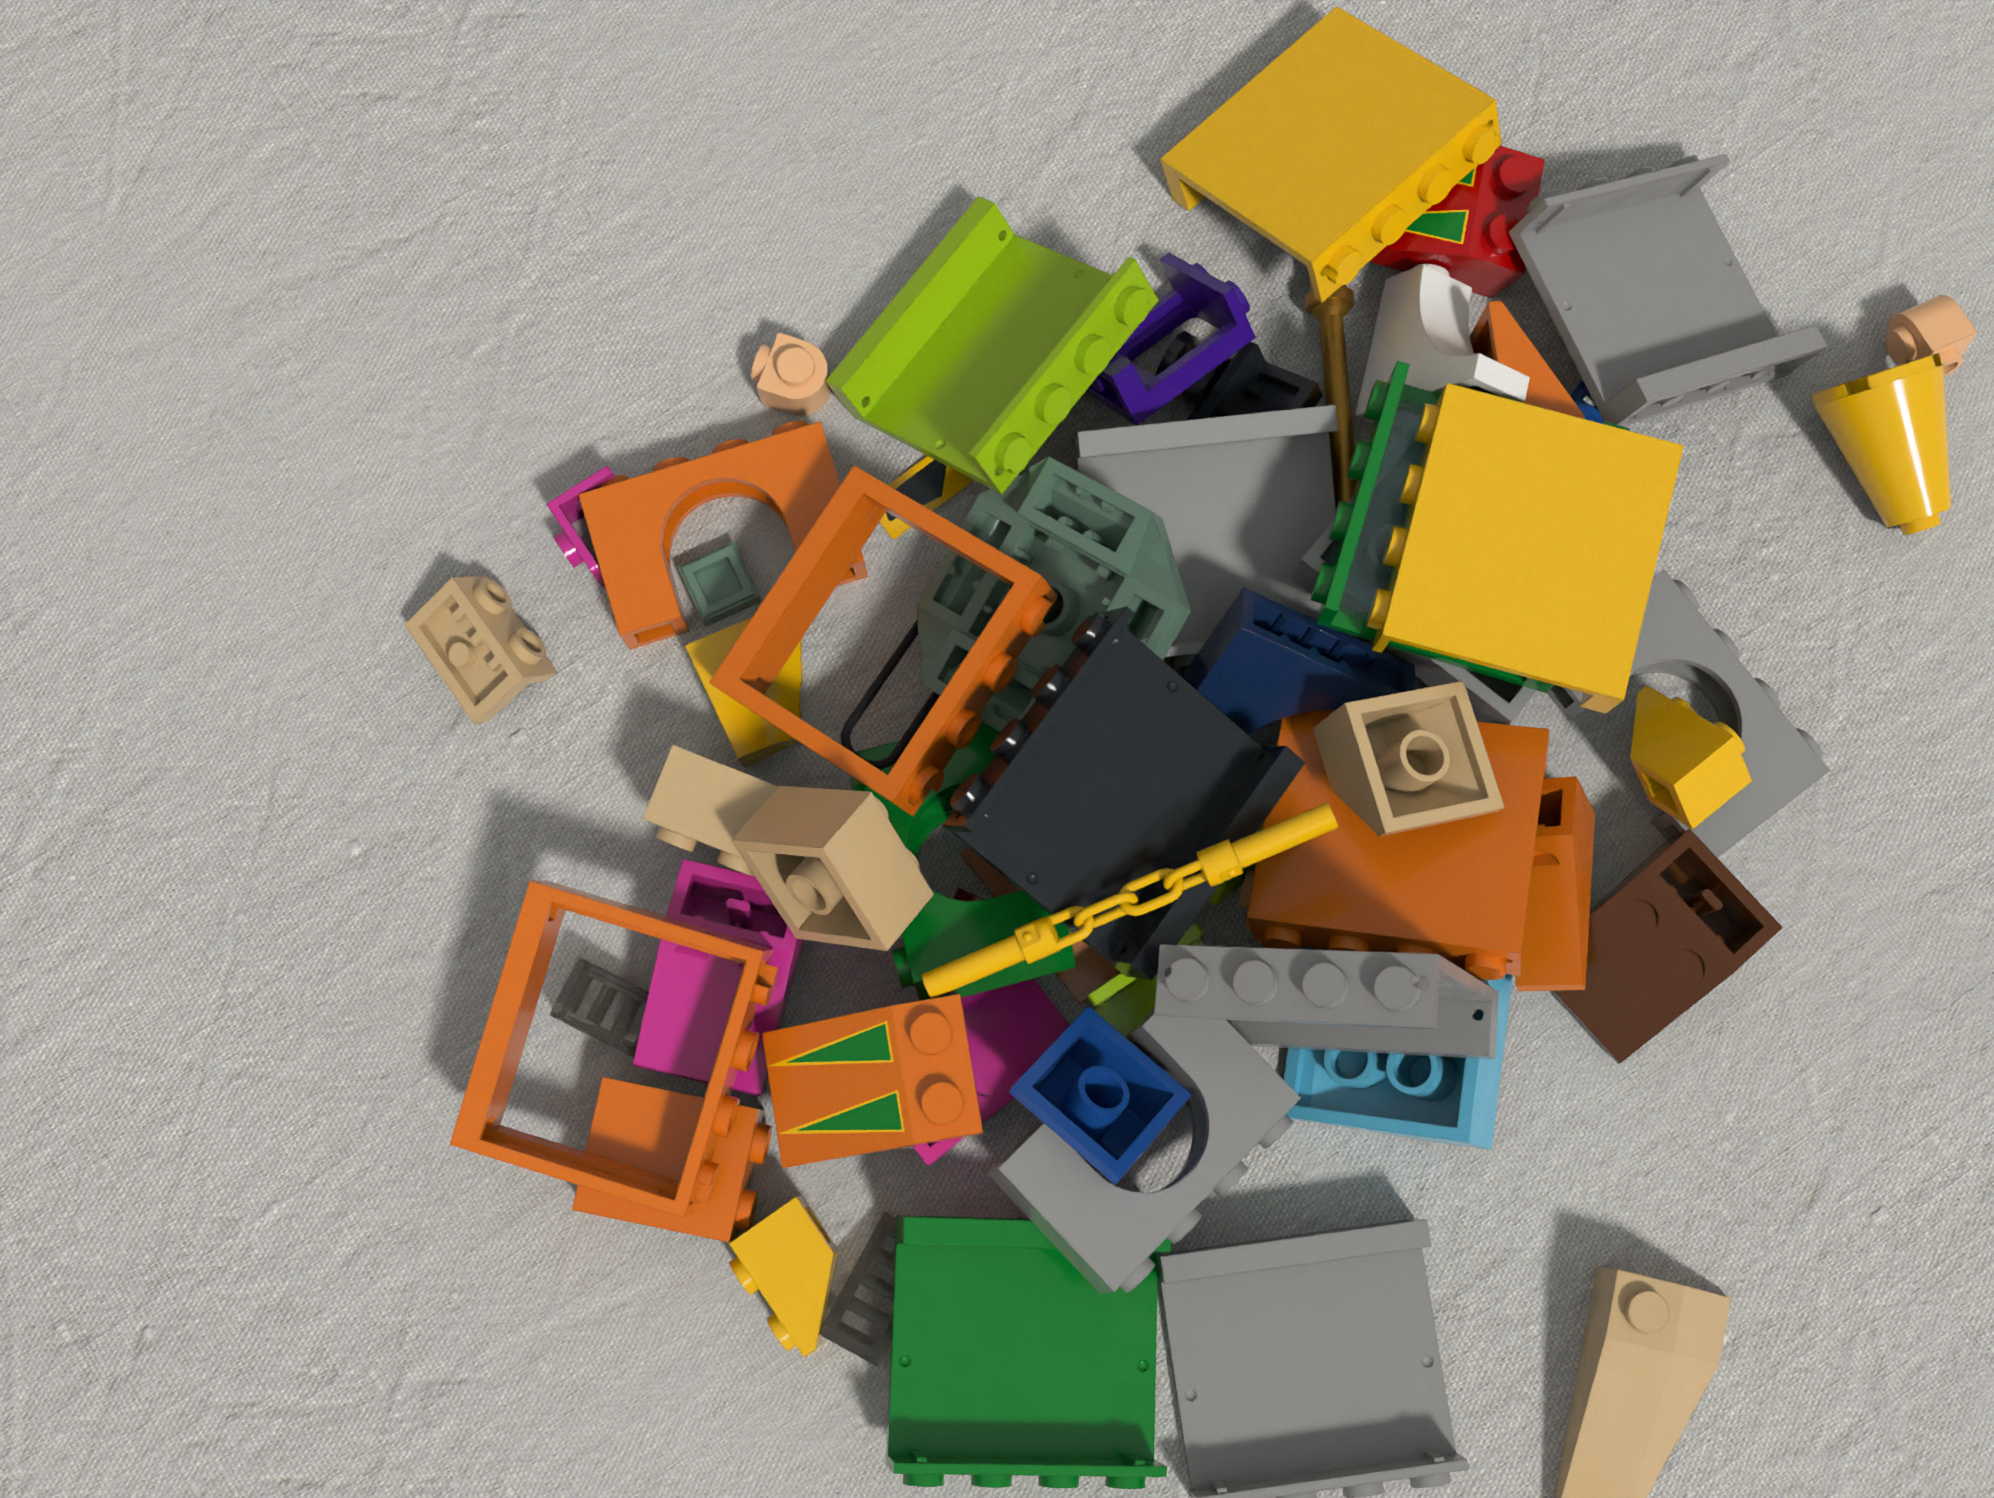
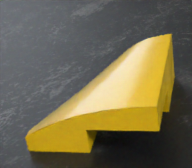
(747, 732)

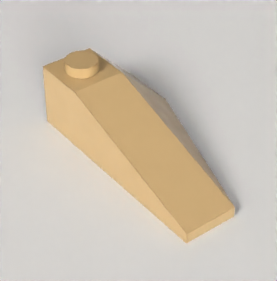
(1637, 1381)

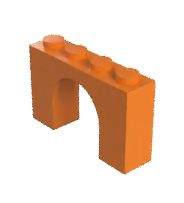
(639, 516)

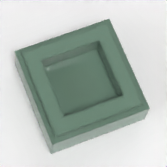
(719, 584)

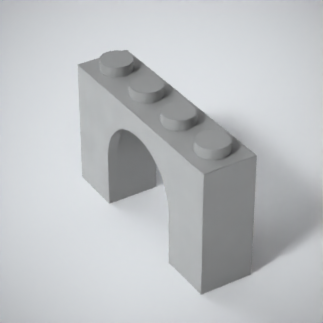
(1777, 755)
(1115, 1230)

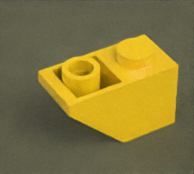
(1685, 759)
(793, 1268)

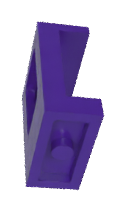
(1194, 294)

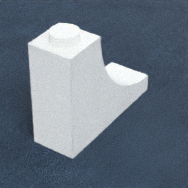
(1427, 326)

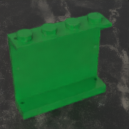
(1015, 1361)

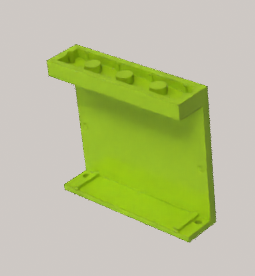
(989, 347)

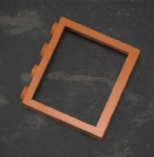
(808, 585)
(508, 1027)

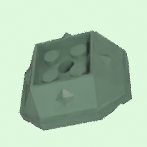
(1087, 546)

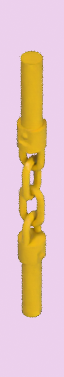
(1216, 865)

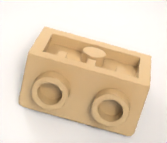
(479, 645)

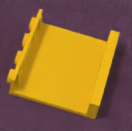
(1336, 147)
(1527, 542)

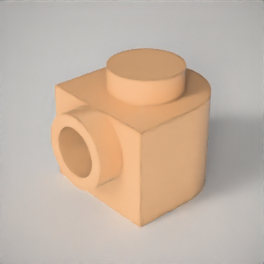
(1930, 329)
(791, 376)

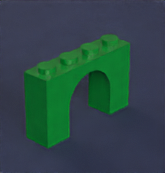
(954, 927)

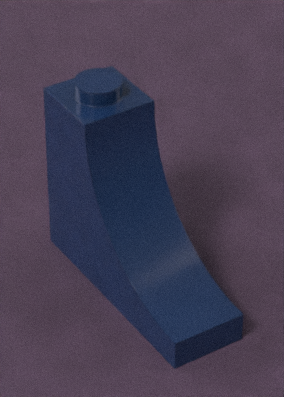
(1280, 663)

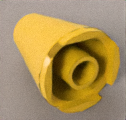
(1895, 439)

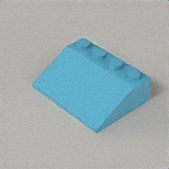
(1401, 1093)

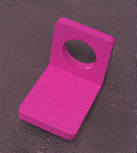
(567, 511)

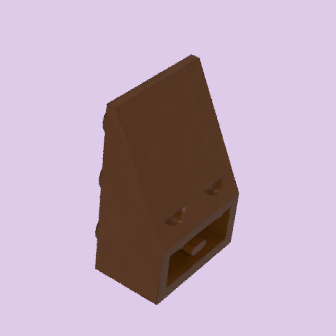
(1664, 944)

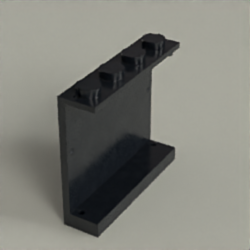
(1113, 781)

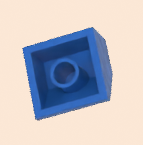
(1100, 1094)

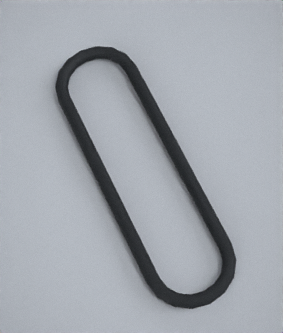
(871, 693)

